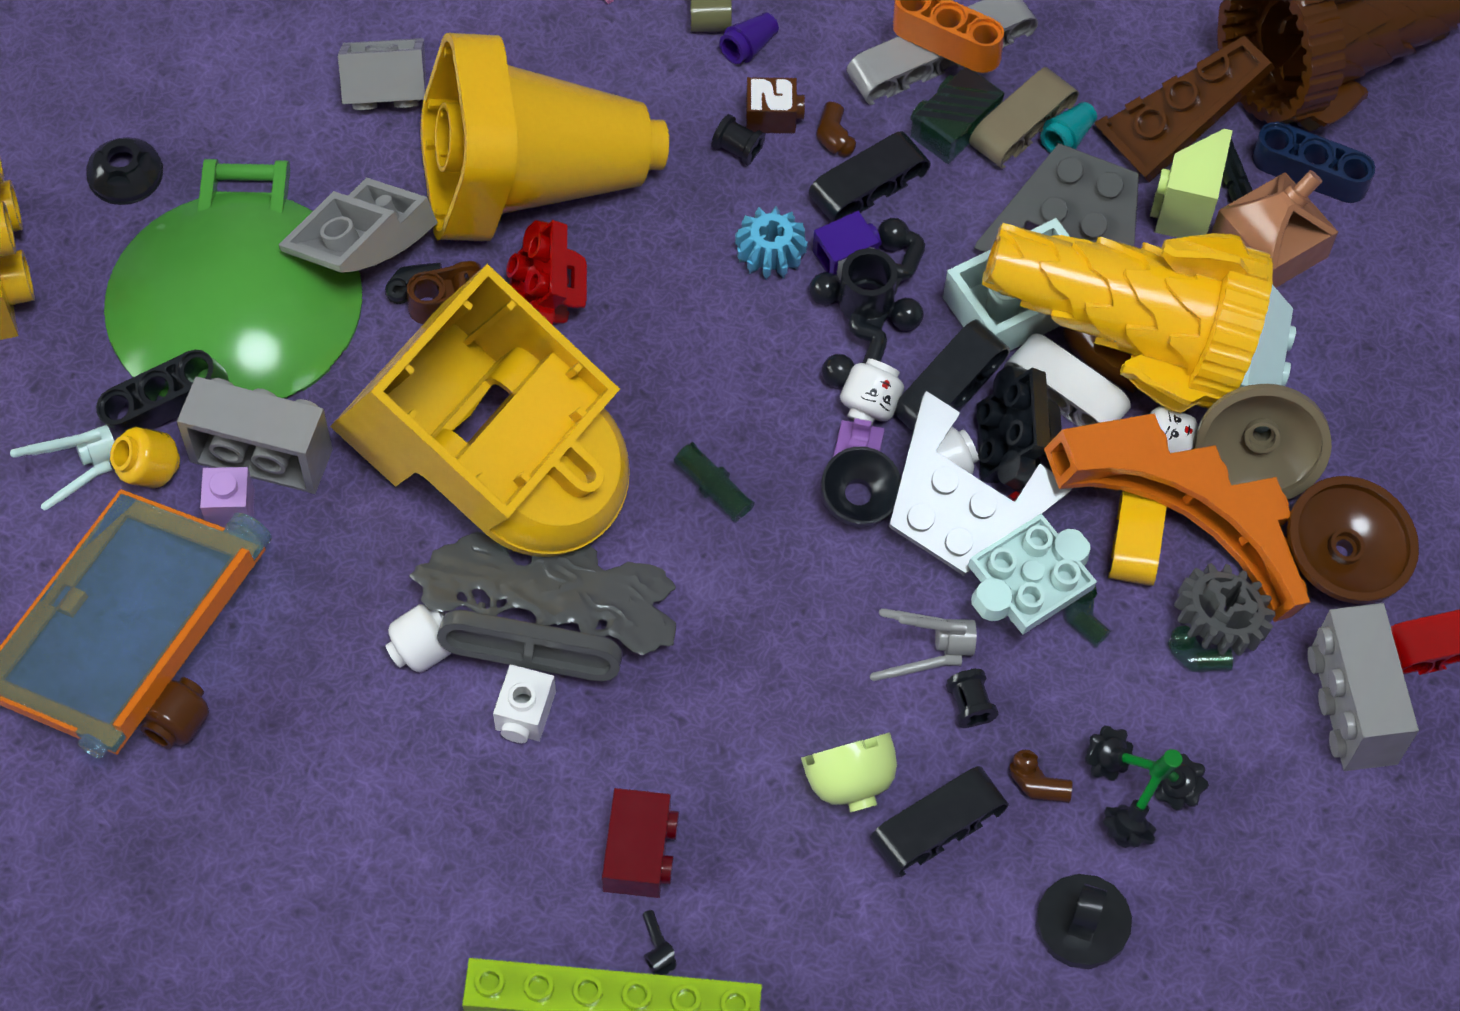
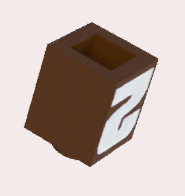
(773, 105)

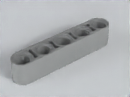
(898, 63)

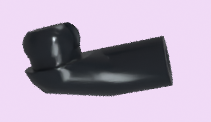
(397, 285)

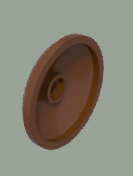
(1368, 525)

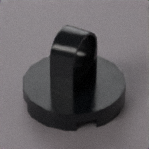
(1083, 921)

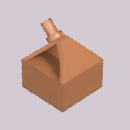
(1281, 223)

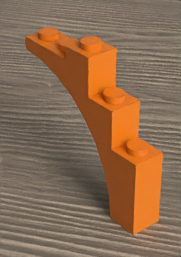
(1194, 482)

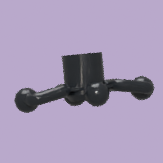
(870, 308)

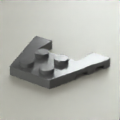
(1080, 191)

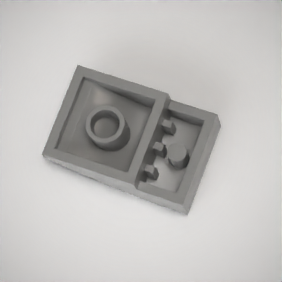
(361, 227)

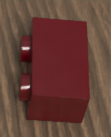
(637, 843)

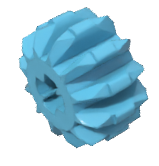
(783, 252)

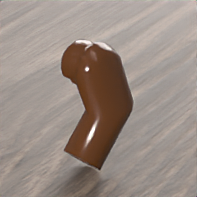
(832, 134)
(1033, 781)

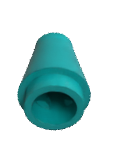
(1068, 127)

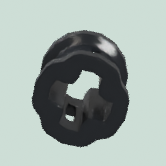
(738, 139)
(971, 698)

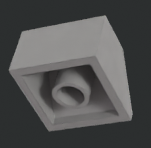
(382, 73)

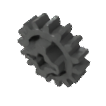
(1203, 604)

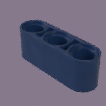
(1293, 151)

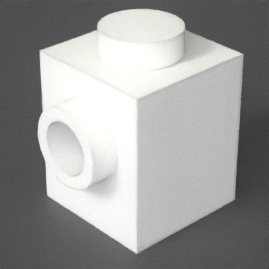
(524, 704)

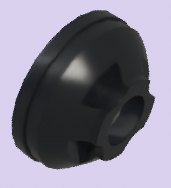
(126, 183)
(865, 467)

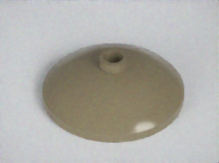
(1291, 449)

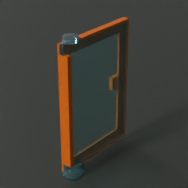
(123, 618)

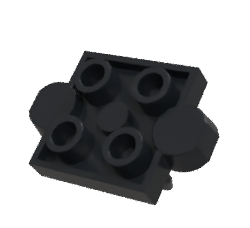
(1015, 426)

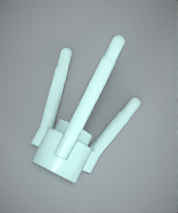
(92, 448)

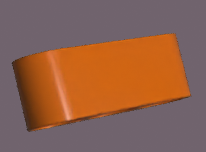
(951, 32)

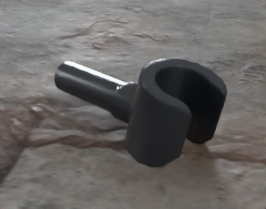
(662, 956)

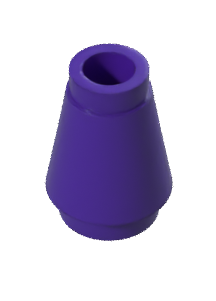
(747, 38)

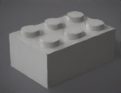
(257, 430)
(1362, 688)

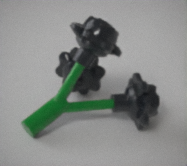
(1174, 773)

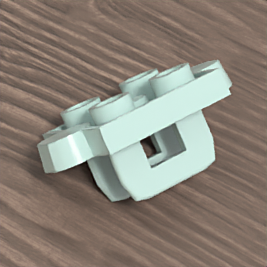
(1033, 570)

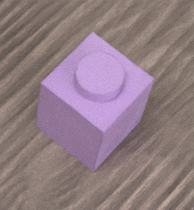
(225, 493)

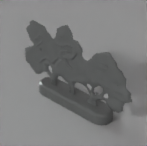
(557, 593)

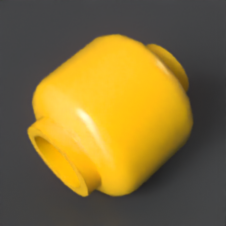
(145, 457)

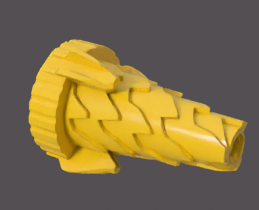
(1178, 308)

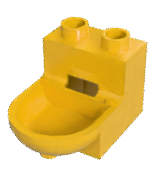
(543, 465)

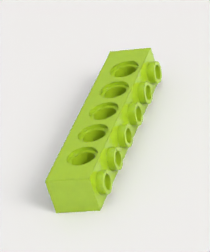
(541, 987)

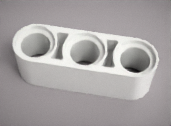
(1074, 386)

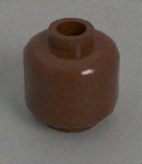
(176, 714)

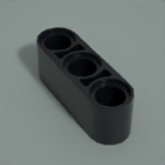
(868, 176)
(956, 371)
(142, 391)
(937, 819)

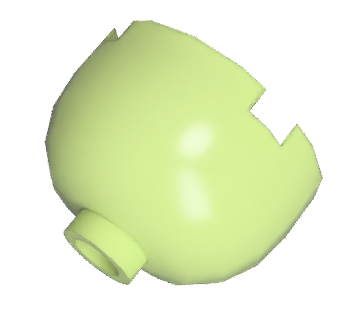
(853, 772)

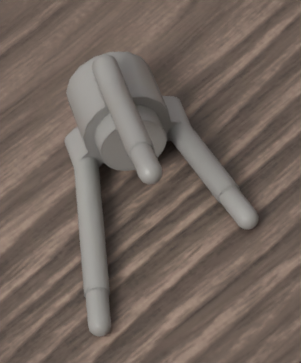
(952, 636)

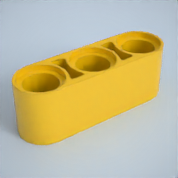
(1137, 539)

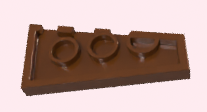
(1185, 107)

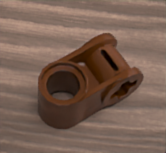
(437, 285)

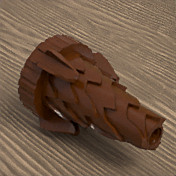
(1324, 47)

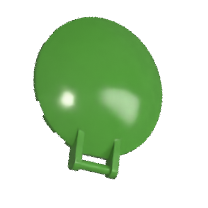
(222, 286)

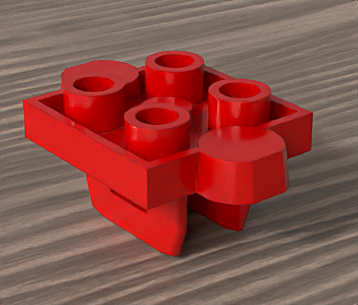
(541, 271)

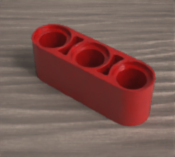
(1428, 642)

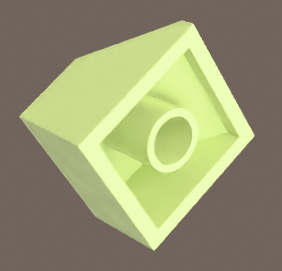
(1191, 187)

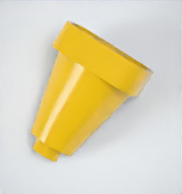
(523, 139)

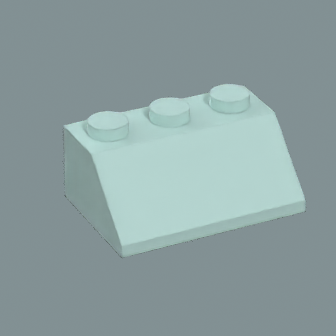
(1276, 339)

